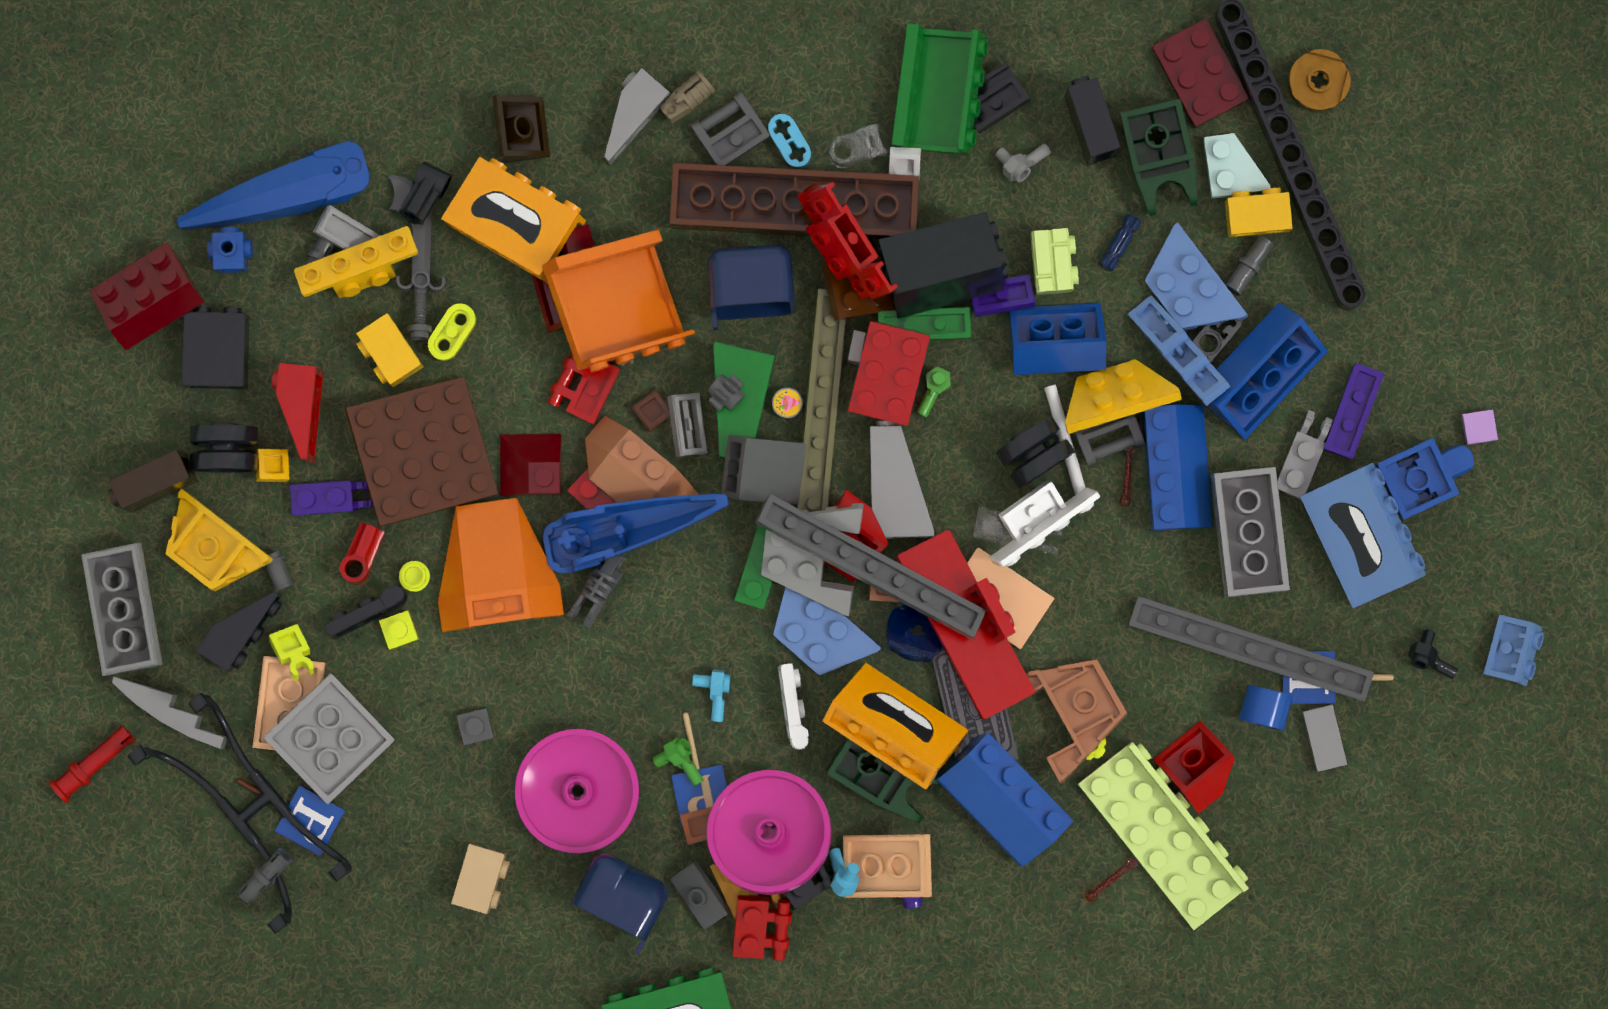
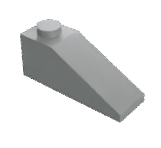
(636, 107)

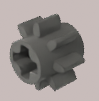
(726, 392)

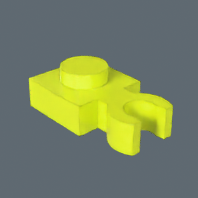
(292, 648)

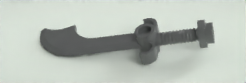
(420, 263)

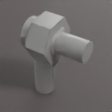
(1017, 166)

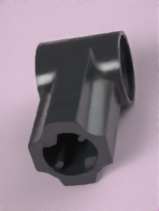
(428, 186)

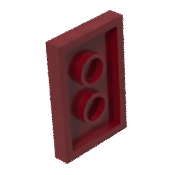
(1200, 73)

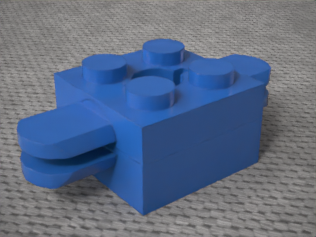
(1424, 476)

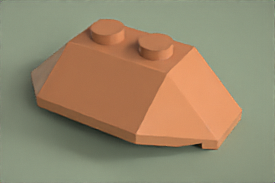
(629, 467)

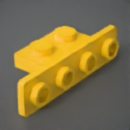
(357, 266)

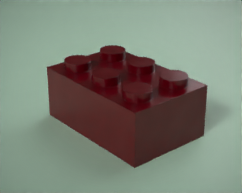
(146, 296)

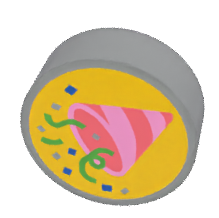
(787, 403)

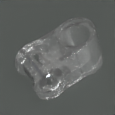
(859, 146)

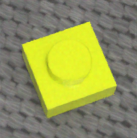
(398, 630)

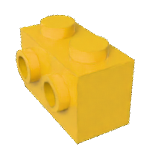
(1258, 213)
(389, 351)

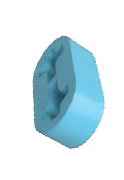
(783, 144)

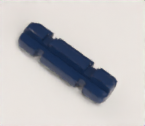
(1120, 242)

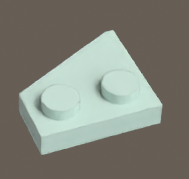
(1231, 167)

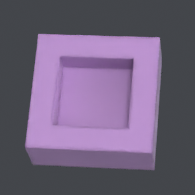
(1479, 427)

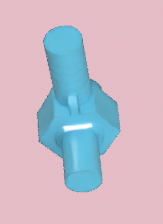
(717, 683)
(844, 879)

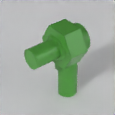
(936, 382)
(678, 752)

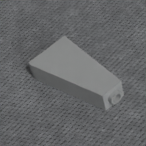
(895, 486)

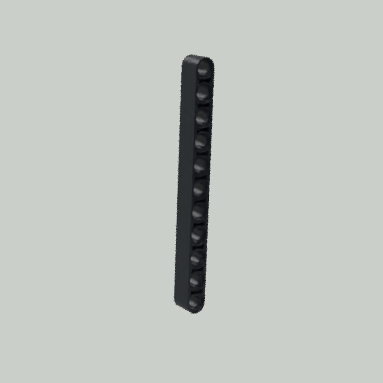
(1290, 139)

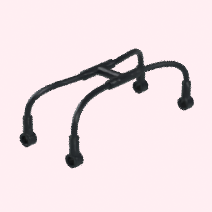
(240, 819)

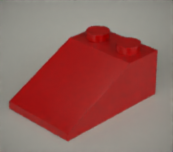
(300, 400)

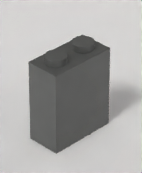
(763, 467)

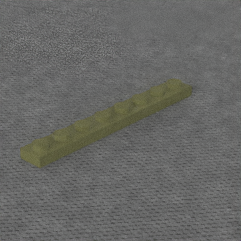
(821, 404)

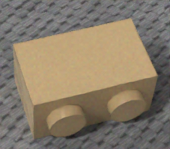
(480, 879)

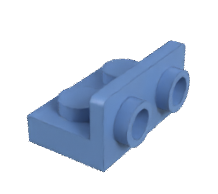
(1514, 650)

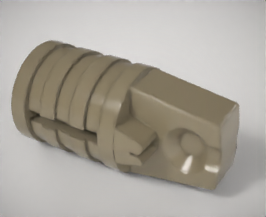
(687, 97)

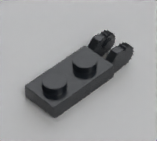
(367, 612)

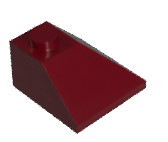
(530, 464)

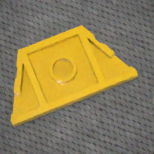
(1117, 394)
(211, 546)

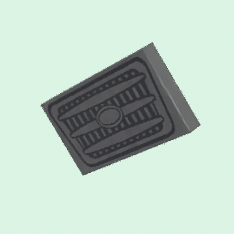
(962, 710)

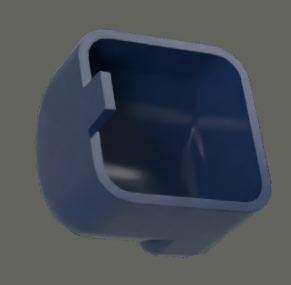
(622, 896)

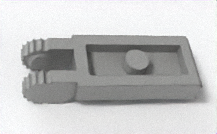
(1302, 458)

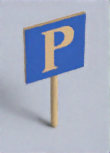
(703, 795)

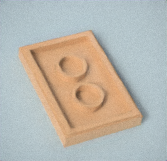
(1017, 595)
(281, 694)
(890, 864)

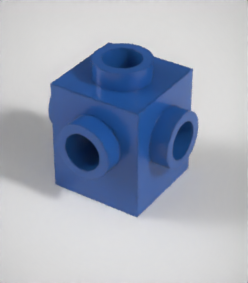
(237, 259)

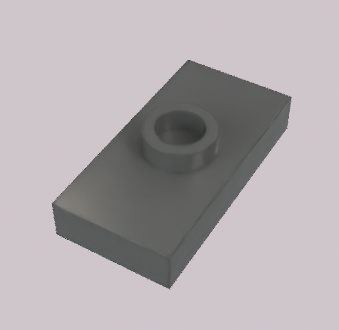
(700, 895)

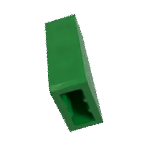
(755, 372)

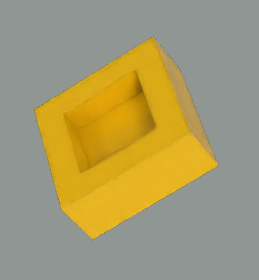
(272, 465)

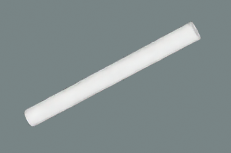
(1059, 417)

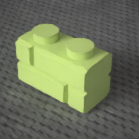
(1053, 261)

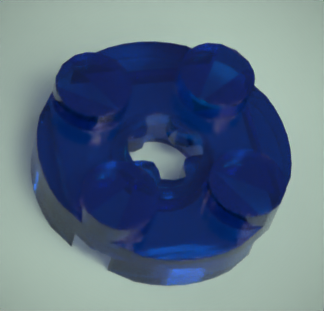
(904, 643)

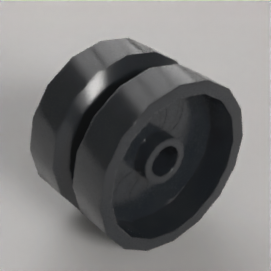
(223, 446)
(1032, 448)

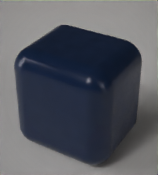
(751, 283)

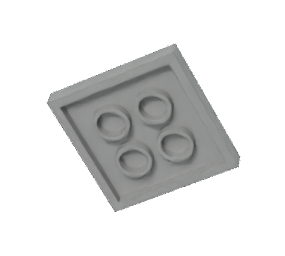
(329, 738)

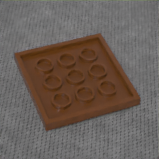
(421, 451)

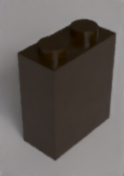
(152, 481)

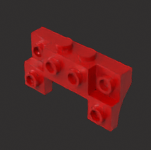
(843, 242)

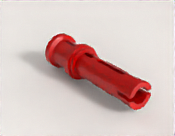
(80, 773)

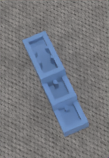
(1178, 350)

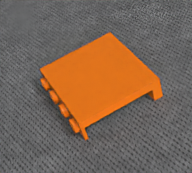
(614, 302)

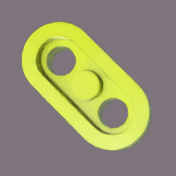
(450, 331)

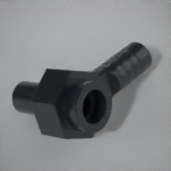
(1425, 655)

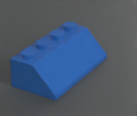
(1266, 369)
(1177, 467)
(1004, 799)

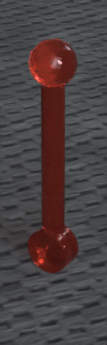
(1125, 499)
(1131, 863)

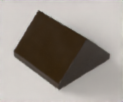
(521, 128)

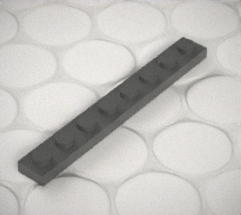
(870, 566)
(1251, 648)

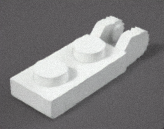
(793, 708)

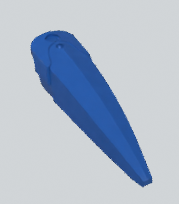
(297, 188)
(613, 529)

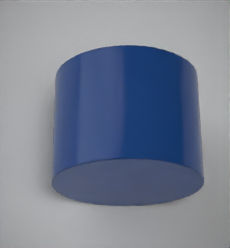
(1265, 707)

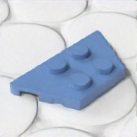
(1190, 286)
(820, 634)

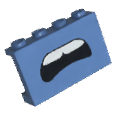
(1364, 535)

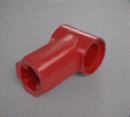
(362, 550)

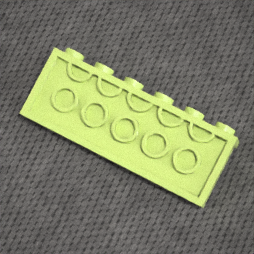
(1164, 834)

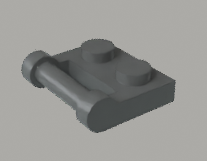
(734, 139)
(1091, 455)

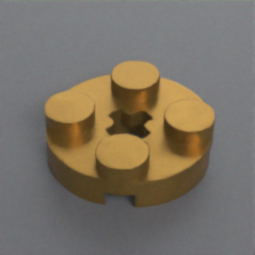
(1308, 66)

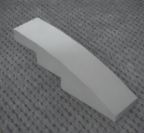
(161, 706)

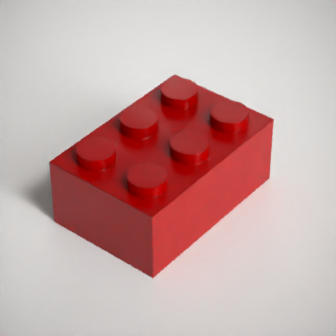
(889, 372)

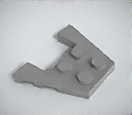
(802, 570)

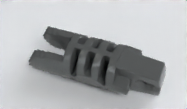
(598, 589)

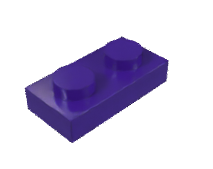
(1016, 295)

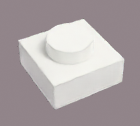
(904, 161)

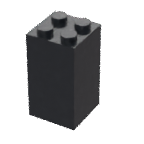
(943, 264)

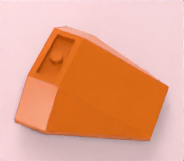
(495, 569)

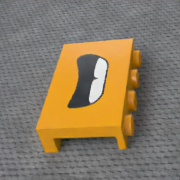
(512, 216)
(895, 725)

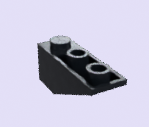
(231, 637)

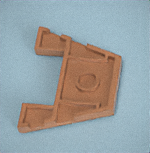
(1085, 706)

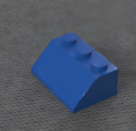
(1058, 339)

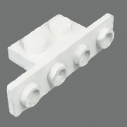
(1036, 517)

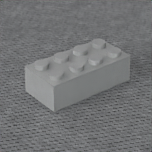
(1250, 532)

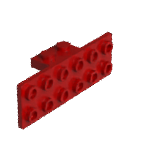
(986, 661)

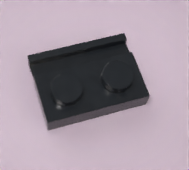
(999, 97)

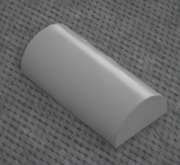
(122, 609)

